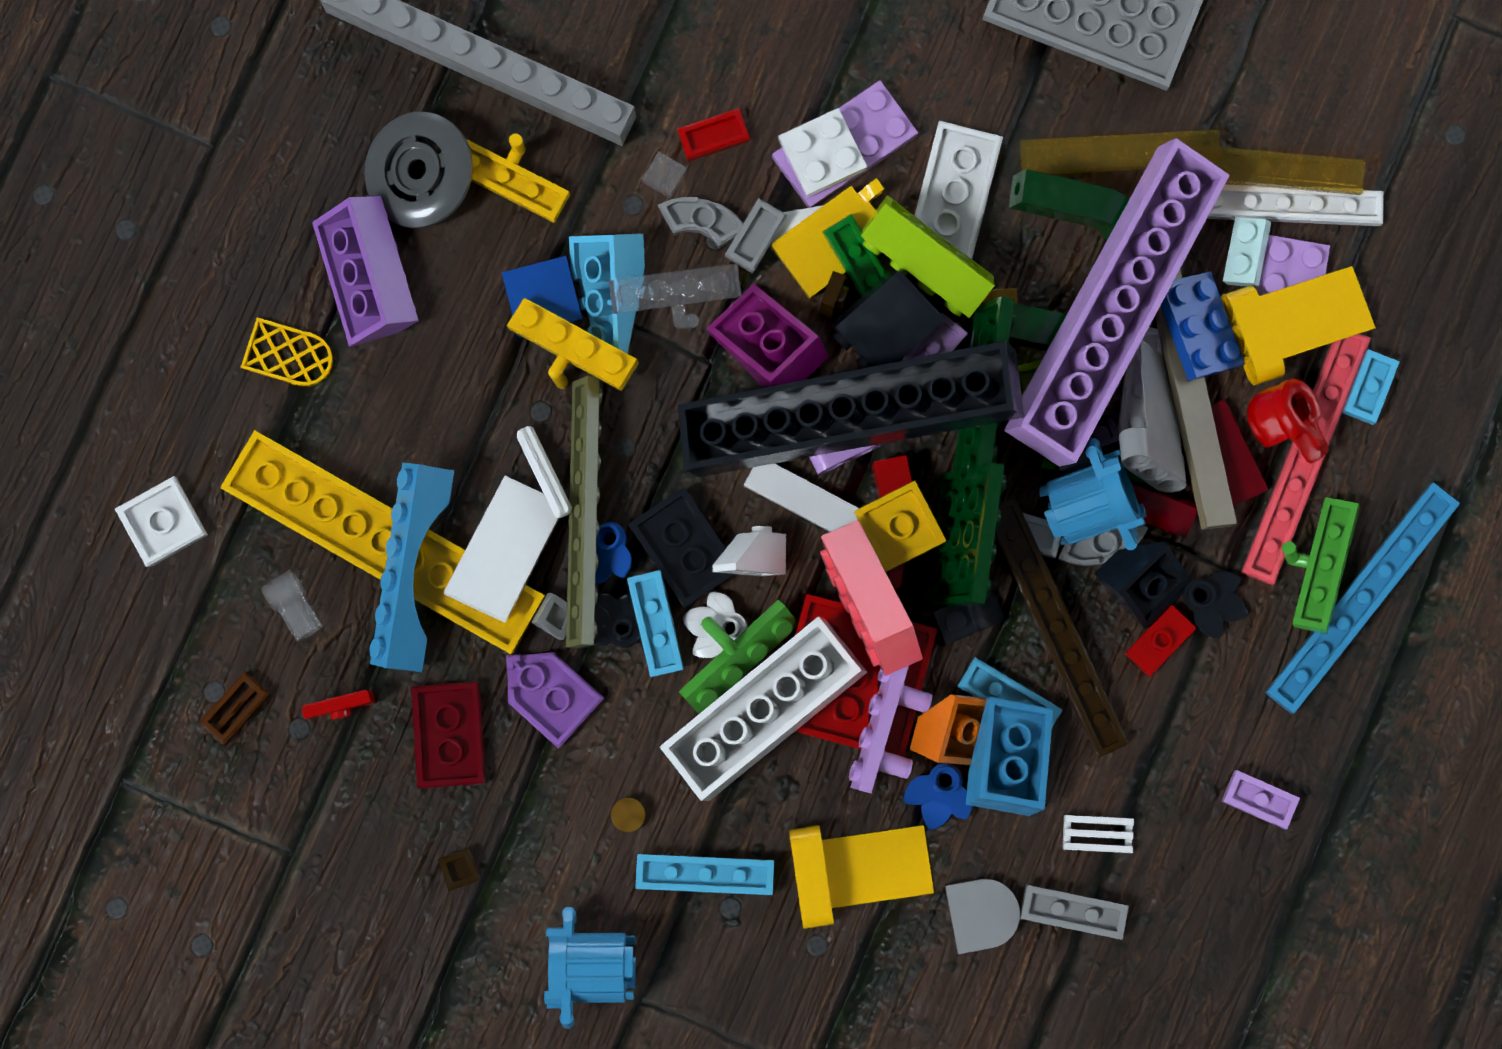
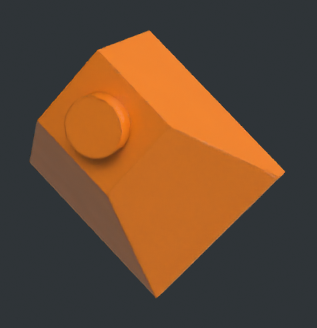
(949, 730)

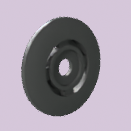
(446, 174)

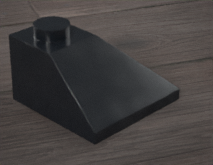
(1144, 580)

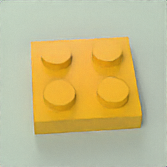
(900, 526)

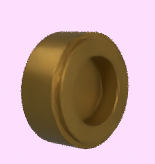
(628, 815)

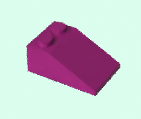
(767, 339)

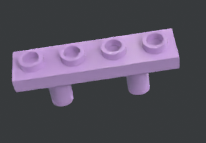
(874, 738)

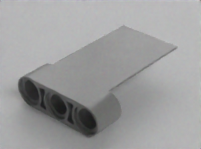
(1156, 451)

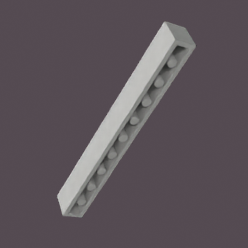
(490, 64)

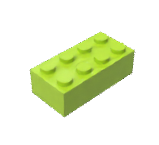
(928, 257)

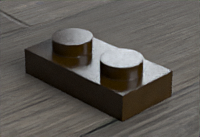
(834, 296)

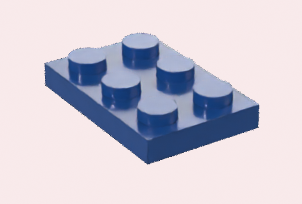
(1200, 327)

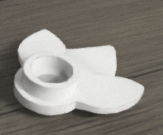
(722, 610)

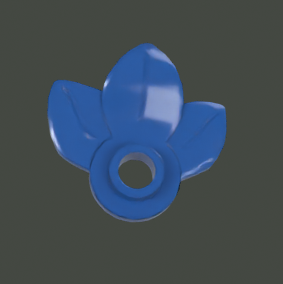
(613, 557)
(938, 801)

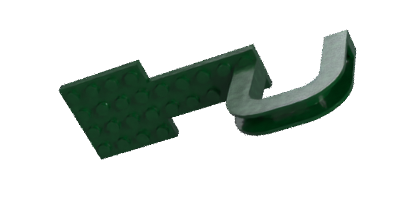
(971, 492)

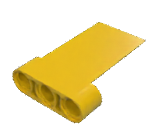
(1295, 320)
(857, 869)

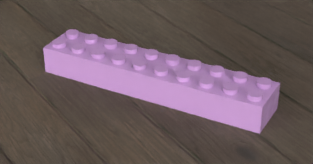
(1117, 302)

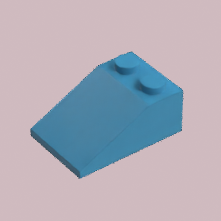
(1011, 758)

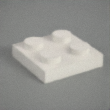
(822, 152)

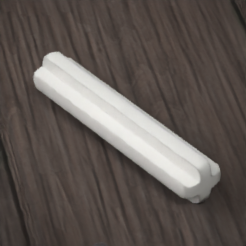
(544, 472)

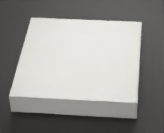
(161, 522)

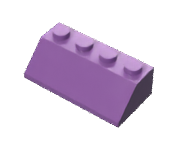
(365, 270)

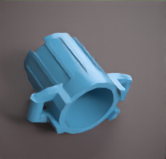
(1094, 500)
(587, 968)

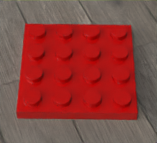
(848, 713)

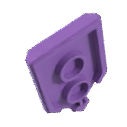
(549, 694)

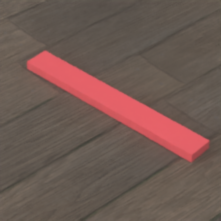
(1297, 475)

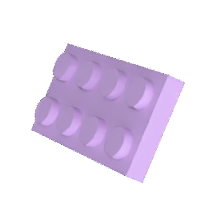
(878, 132)

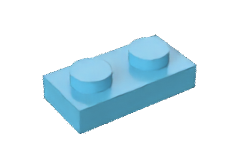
(1370, 387)

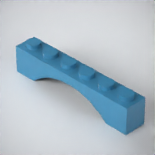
(398, 633)

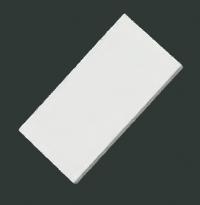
(958, 183)
(503, 550)

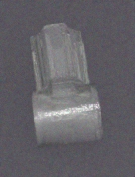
(288, 598)

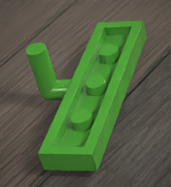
(1323, 565)
(737, 655)

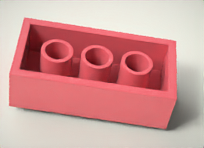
(870, 598)

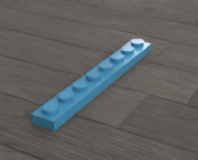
(1363, 597)

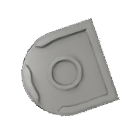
(982, 914)

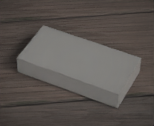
(755, 235)

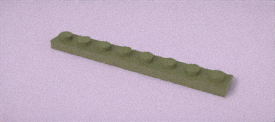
(583, 522)

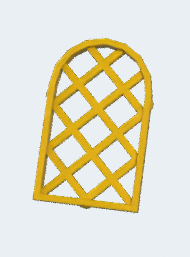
(290, 379)

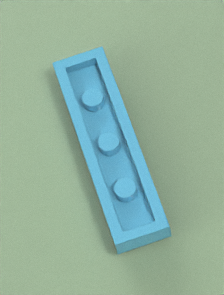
(704, 874)

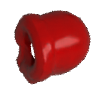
(1288, 413)

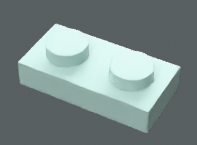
(1247, 252)

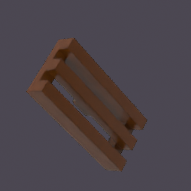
(244, 717)

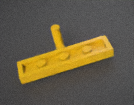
(516, 183)
(571, 346)

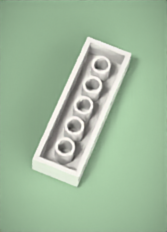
(763, 709)

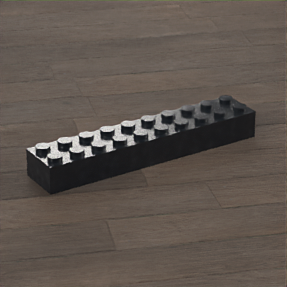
(851, 410)

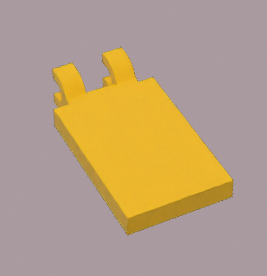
(806, 249)

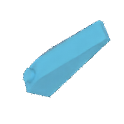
(594, 263)

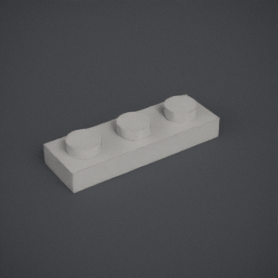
(1074, 912)

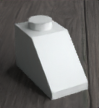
(754, 554)

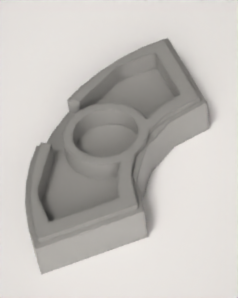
(701, 217)
(1097, 548)

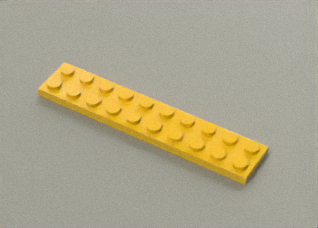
(358, 531)

